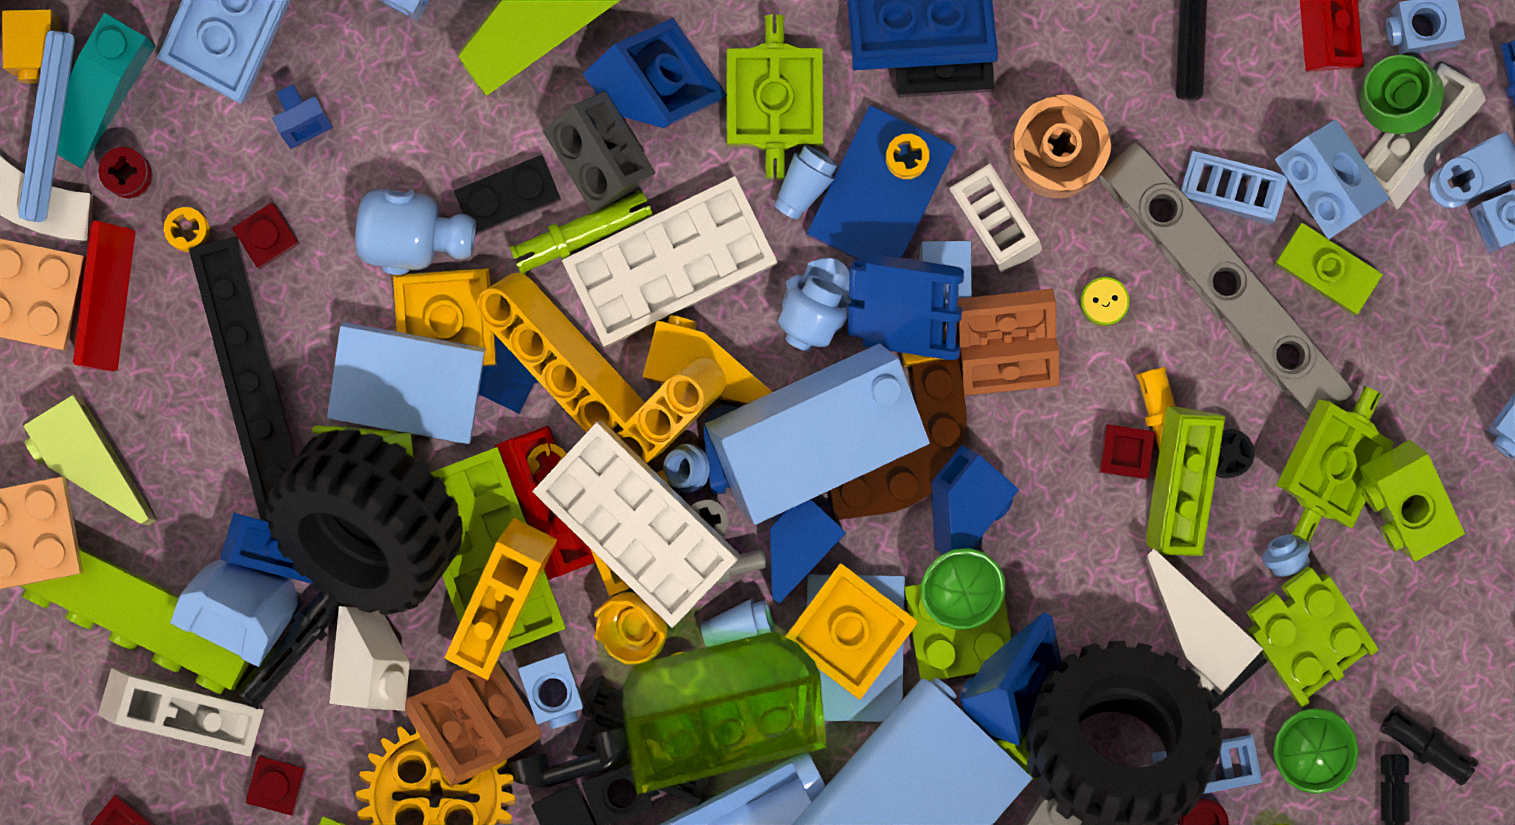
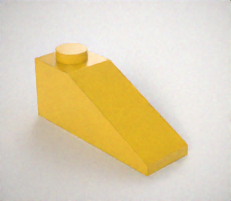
(680, 343)
(500, 597)

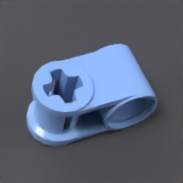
(1482, 169)

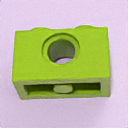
(1429, 519)

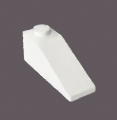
(1204, 634)
(179, 712)

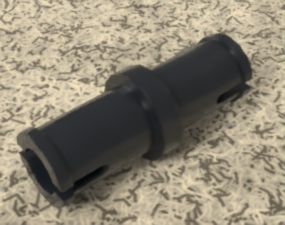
(1428, 745)

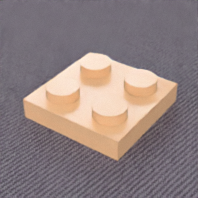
(38, 293)
(37, 534)

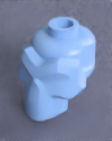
(816, 304)

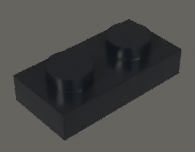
(945, 79)
(508, 194)

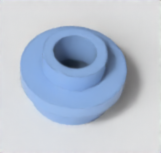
(677, 468)
(1286, 555)

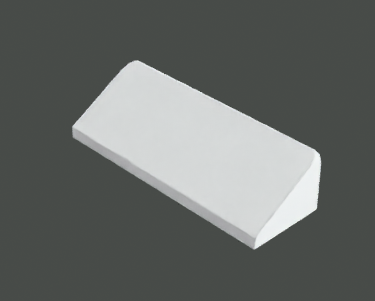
(1405, 159)

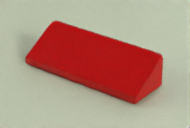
(1331, 34)
(104, 297)
(569, 551)

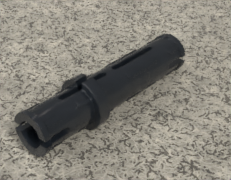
(254, 687)

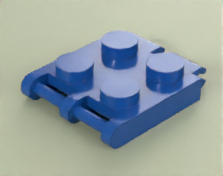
(905, 305)

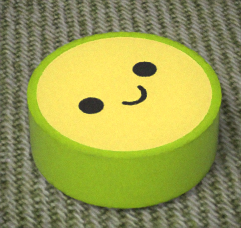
(1104, 301)

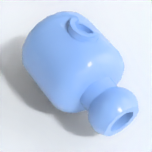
(406, 230)

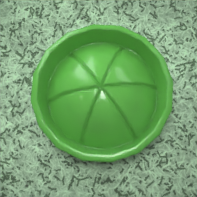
(1401, 94)
(962, 588)
(1316, 751)

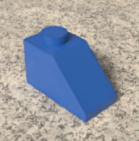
(798, 543)

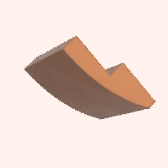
(1008, 342)
(472, 723)

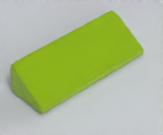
(1184, 481)

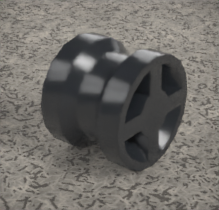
(1239, 450)

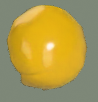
(630, 629)

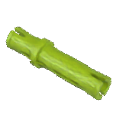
(580, 232)

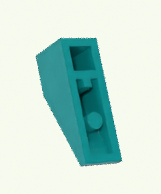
(99, 85)

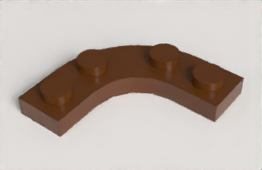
(909, 478)

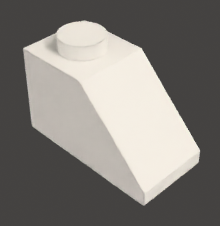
(368, 662)

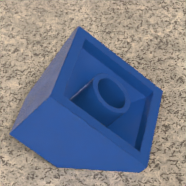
(655, 76)
(1010, 680)

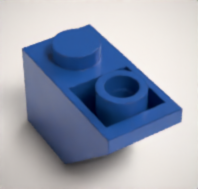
(967, 500)

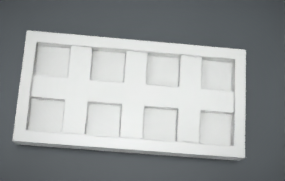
(669, 262)
(636, 523)

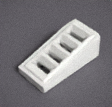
(1016, 253)

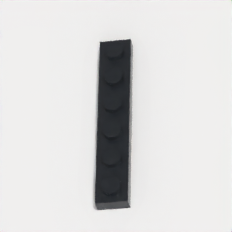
(244, 364)

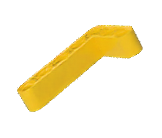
(582, 377)

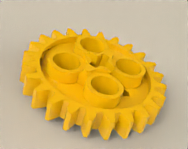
(410, 749)

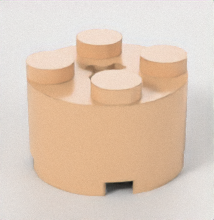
(1047, 121)

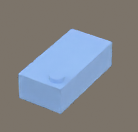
(817, 433)

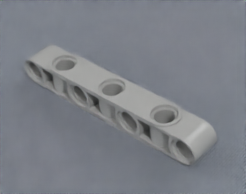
(1197, 255)

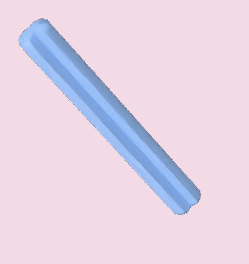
(46, 126)

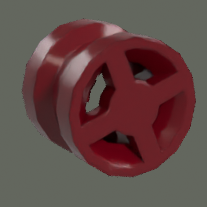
(135, 174)

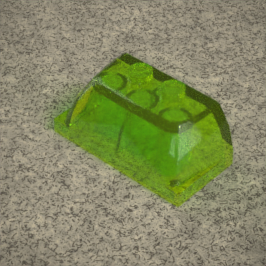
(721, 710)

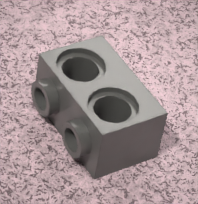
(598, 151)

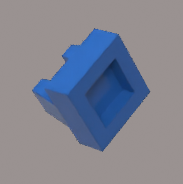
(300, 118)

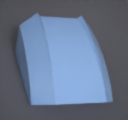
(237, 608)

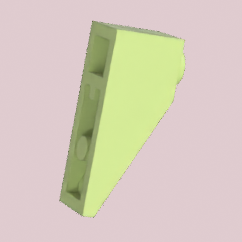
(78, 449)

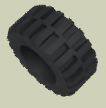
(364, 521)
(1133, 684)

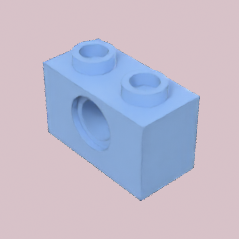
(1332, 178)

